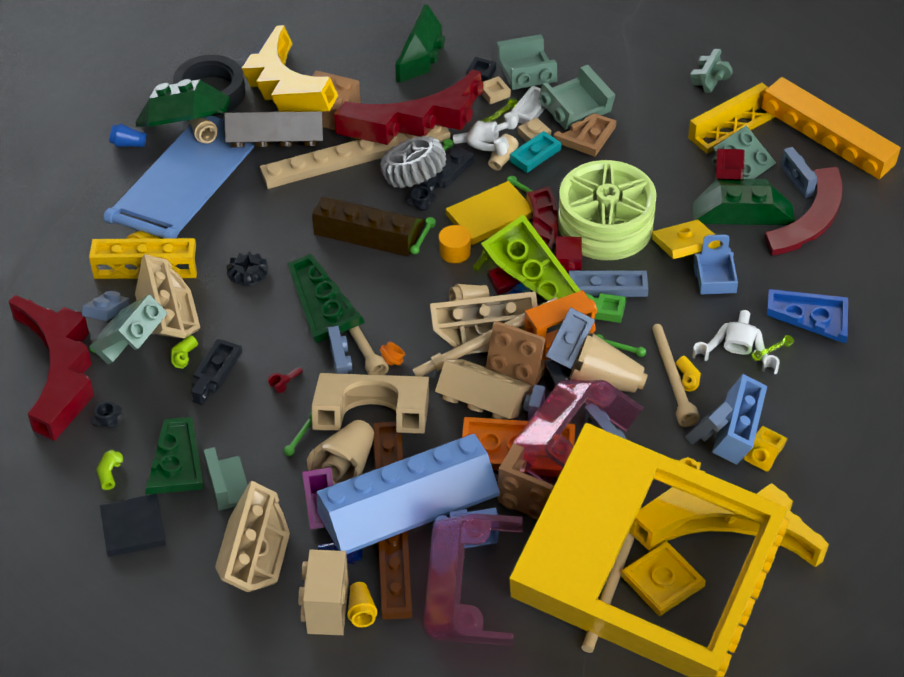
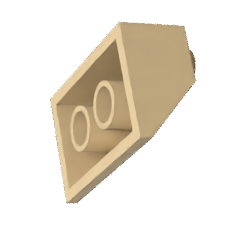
(482, 389)

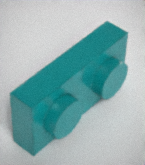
(535, 151)

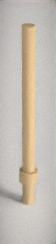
(437, 360)
(610, 587)

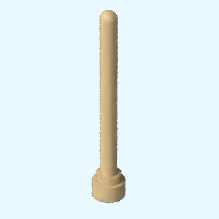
(374, 363)
(686, 412)

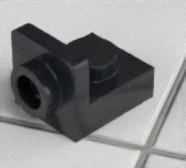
(555, 373)

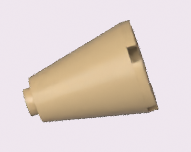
(604, 362)
(344, 452)

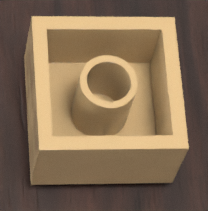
(324, 592)

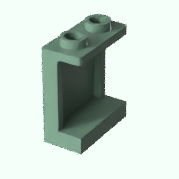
(526, 62)
(577, 98)
(129, 326)

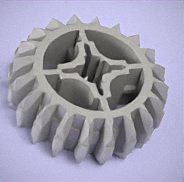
(413, 161)

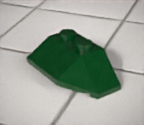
(421, 47)
(181, 103)
(743, 203)

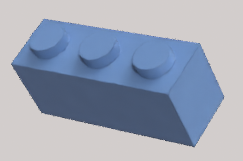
(739, 433)

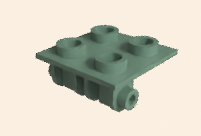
(756, 157)

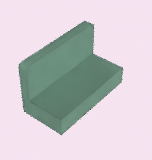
(226, 479)

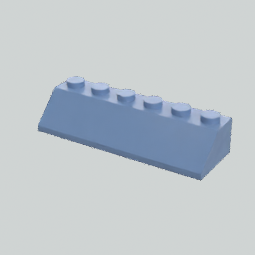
(407, 494)

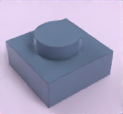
(534, 401)

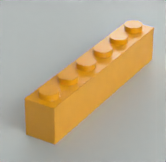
(830, 128)

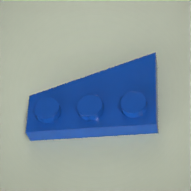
(812, 312)

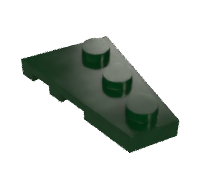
(176, 459)

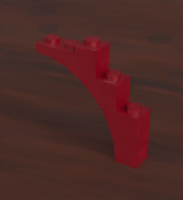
(415, 117)
(66, 386)

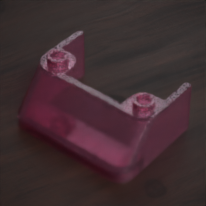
(542, 439)
(444, 614)

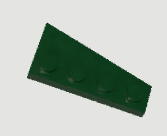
(322, 299)

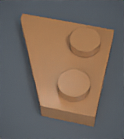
(588, 135)

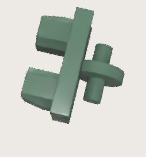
(711, 71)

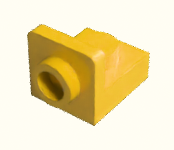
(765, 448)

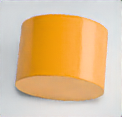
(454, 244)

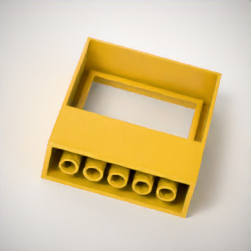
(587, 526)

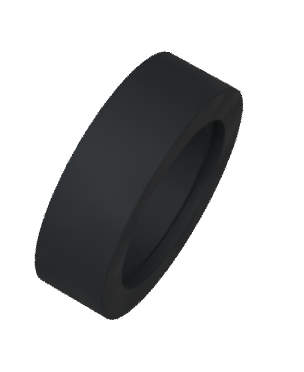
(215, 66)

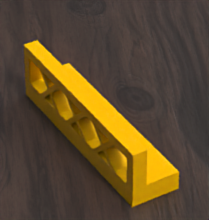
(726, 116)
(120, 252)

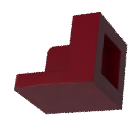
(730, 164)

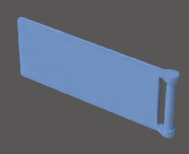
(178, 183)

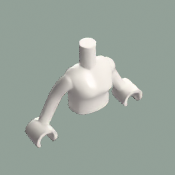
(485, 133)
(738, 340)

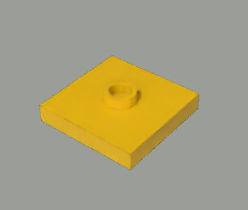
(683, 239)
(663, 578)

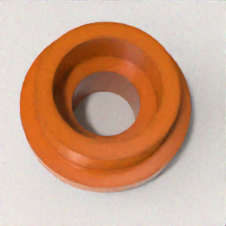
(392, 353)

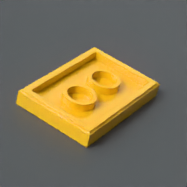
(489, 211)

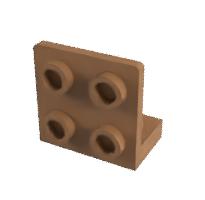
(516, 353)
(521, 490)

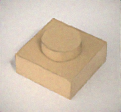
(495, 90)
(531, 129)

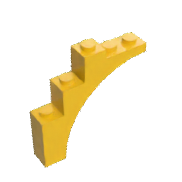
(285, 87)
(681, 513)

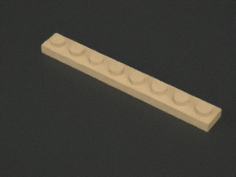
(334, 158)

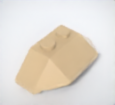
(171, 293)
(468, 318)
(254, 541)

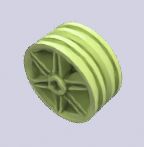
(608, 208)

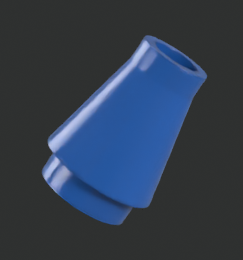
(126, 137)

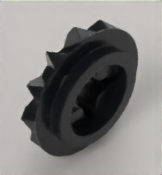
(254, 273)

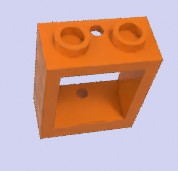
(554, 312)

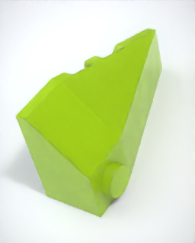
(529, 260)

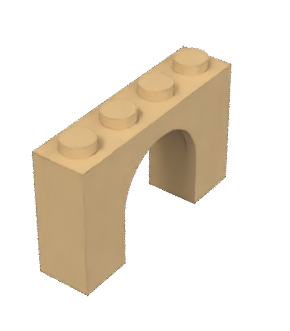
(341, 392)

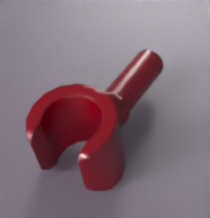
(282, 380)

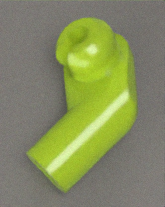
(179, 352)
(105, 467)

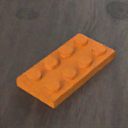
(500, 434)

